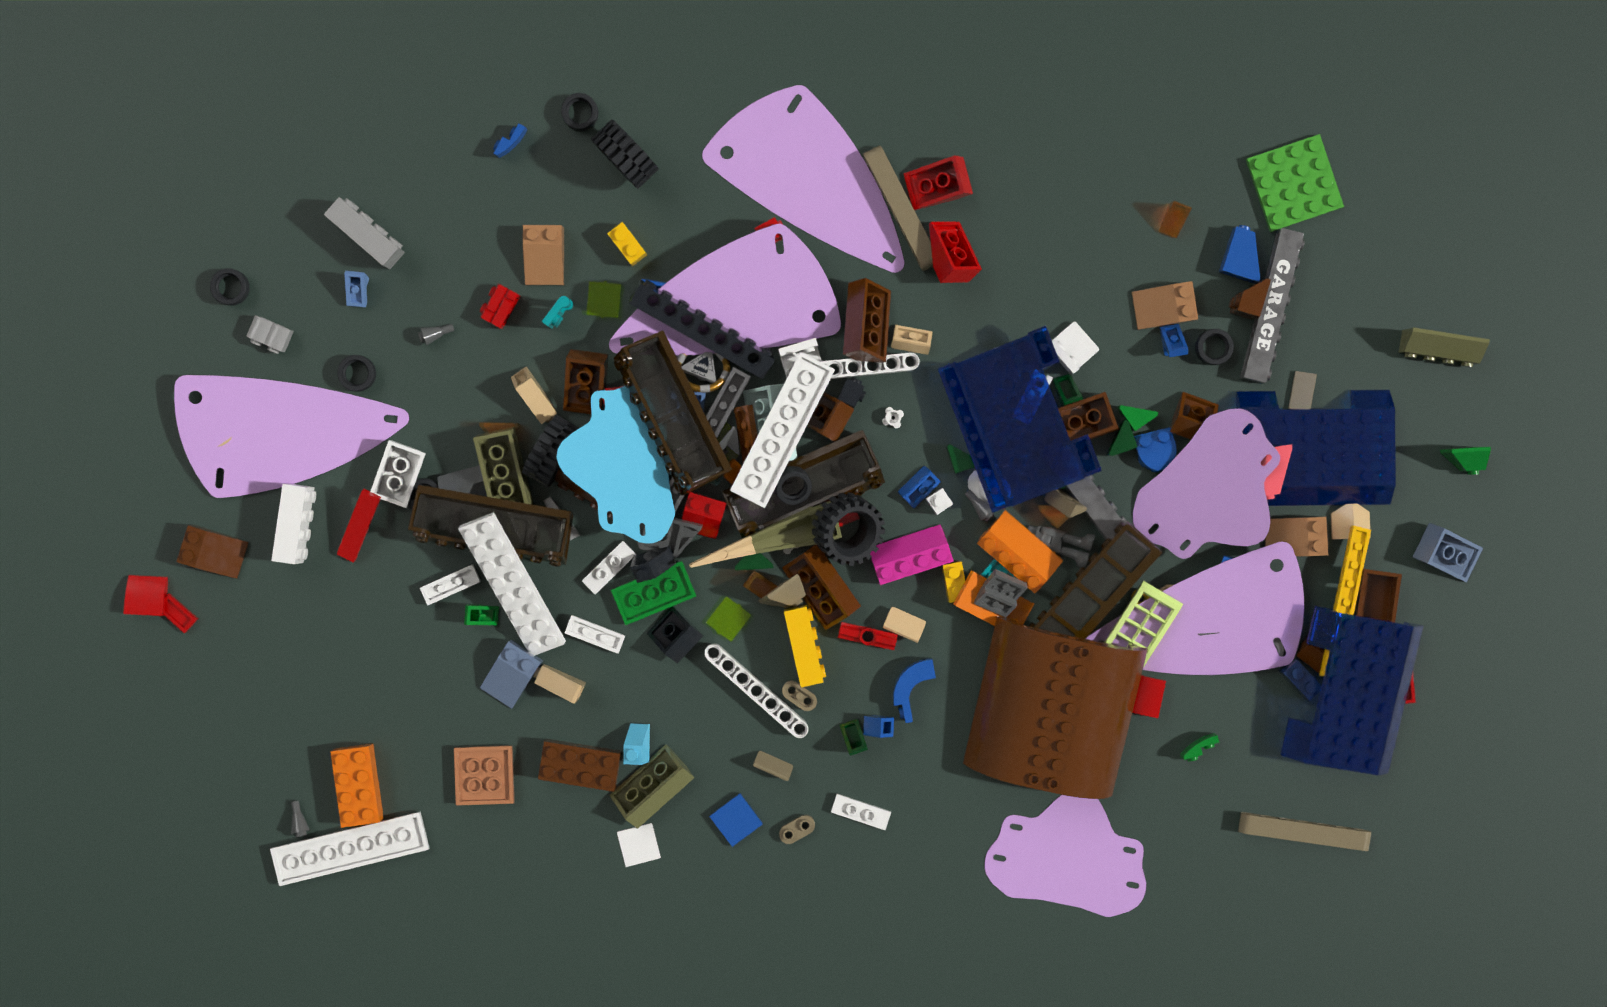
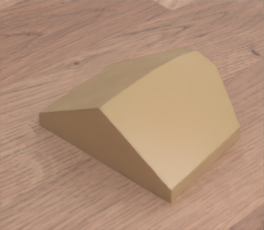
(1347, 516)

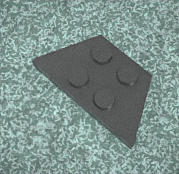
(678, 536)

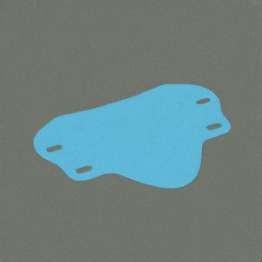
(620, 468)

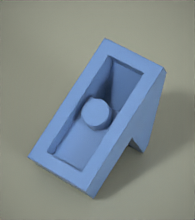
(356, 288)

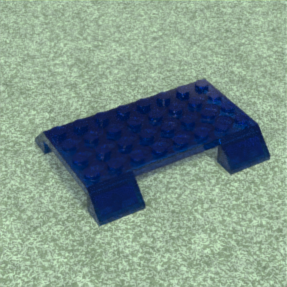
(1015, 422)
(1335, 452)
(1359, 693)

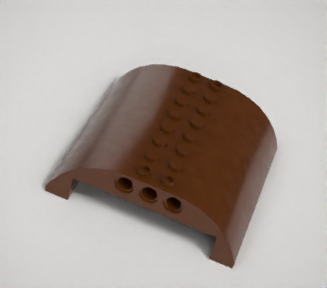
(1053, 710)

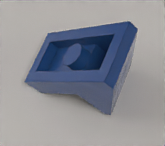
(1173, 341)

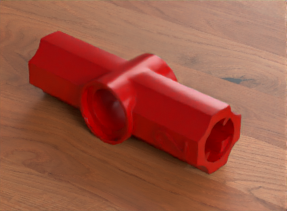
(880, 638)

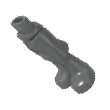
(1053, 539)

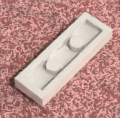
(450, 584)
(595, 634)

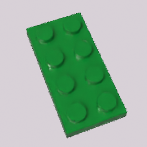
(654, 595)

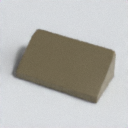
(1302, 390)
(1064, 503)
(773, 765)

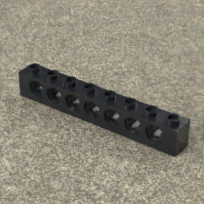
(758, 367)

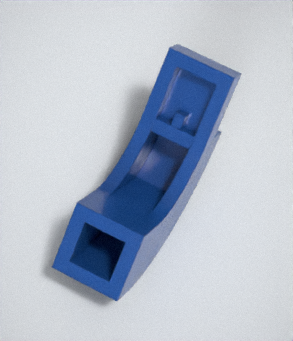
(909, 677)

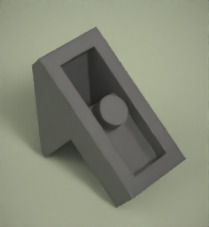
(731, 440)

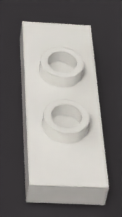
(608, 567)
(860, 811)

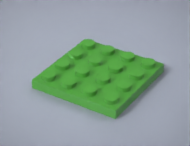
(1294, 183)

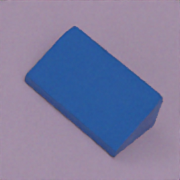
(919, 486)

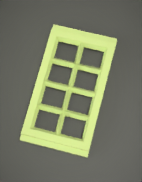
(1160, 597)

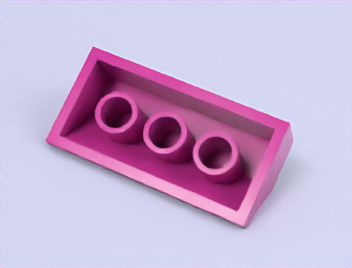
(911, 554)

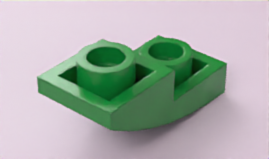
(1194, 750)

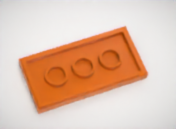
(968, 593)

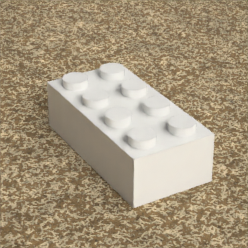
(293, 524)

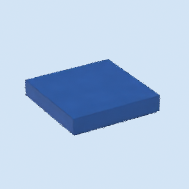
(736, 819)

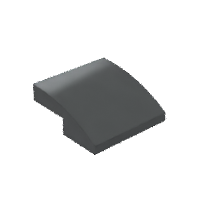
(1000, 593)

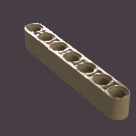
(900, 206)
(1304, 831)

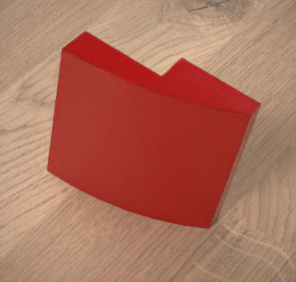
(145, 595)
(1149, 696)

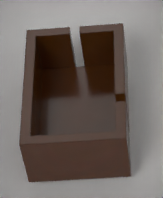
(1378, 595)

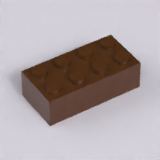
(579, 765)

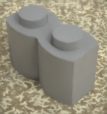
(270, 334)

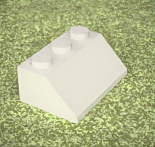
(398, 473)

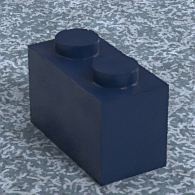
(1301, 679)

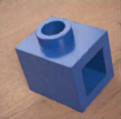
(878, 726)

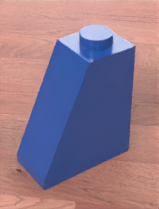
(1241, 256)

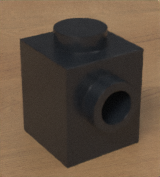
(852, 392)

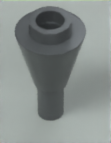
(430, 334)
(982, 508)
(299, 824)

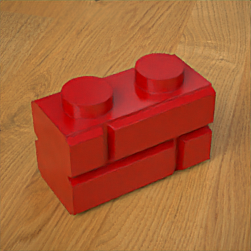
(499, 306)

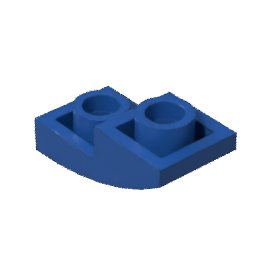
(504, 145)

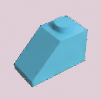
(637, 744)

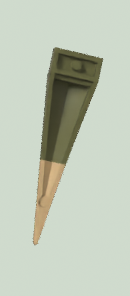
(785, 534)

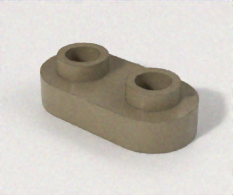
(799, 695)
(796, 828)

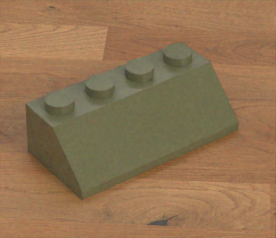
(1442, 346)
(651, 786)

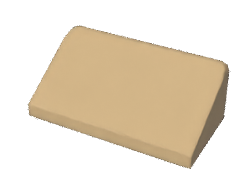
(911, 339)
(904, 624)

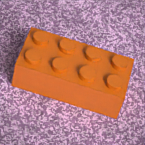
(357, 785)

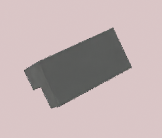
(465, 481)

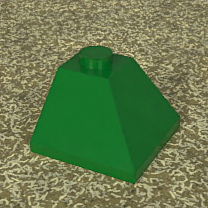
(1468, 458)

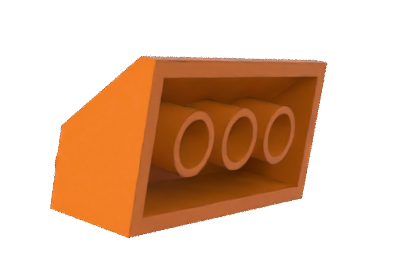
(1020, 551)

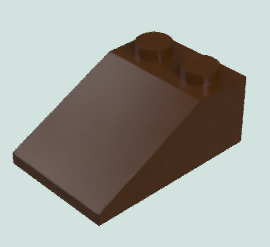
(583, 376)
(1089, 417)
(212, 551)

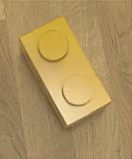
(627, 244)
(953, 579)

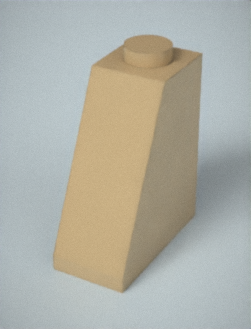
(533, 395)
(559, 683)

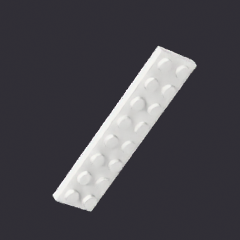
(782, 430)
(511, 584)
(349, 848)

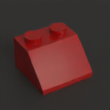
(705, 512)

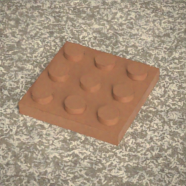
(484, 775)

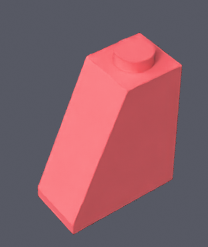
(1274, 481)

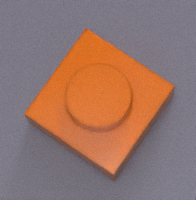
(731, 475)

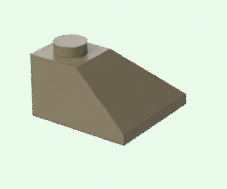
(786, 594)

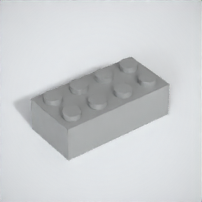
(364, 233)

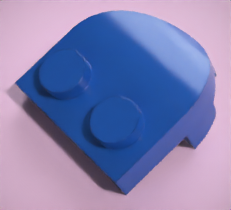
(1156, 449)

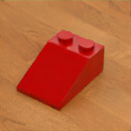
(938, 182)
(952, 253)

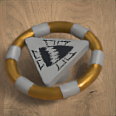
(703, 370)

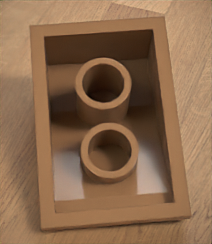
(543, 254)
(1165, 305)
(1304, 534)

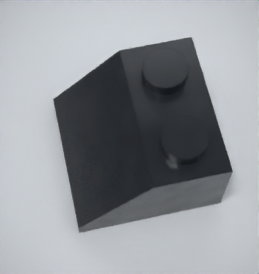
(674, 634)

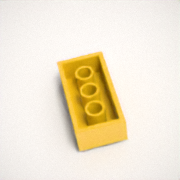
(803, 645)

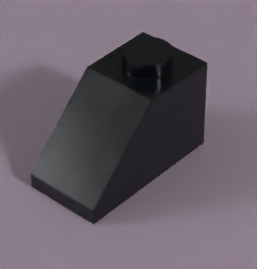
(652, 564)

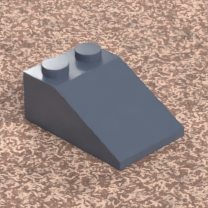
(1447, 552)
(511, 673)

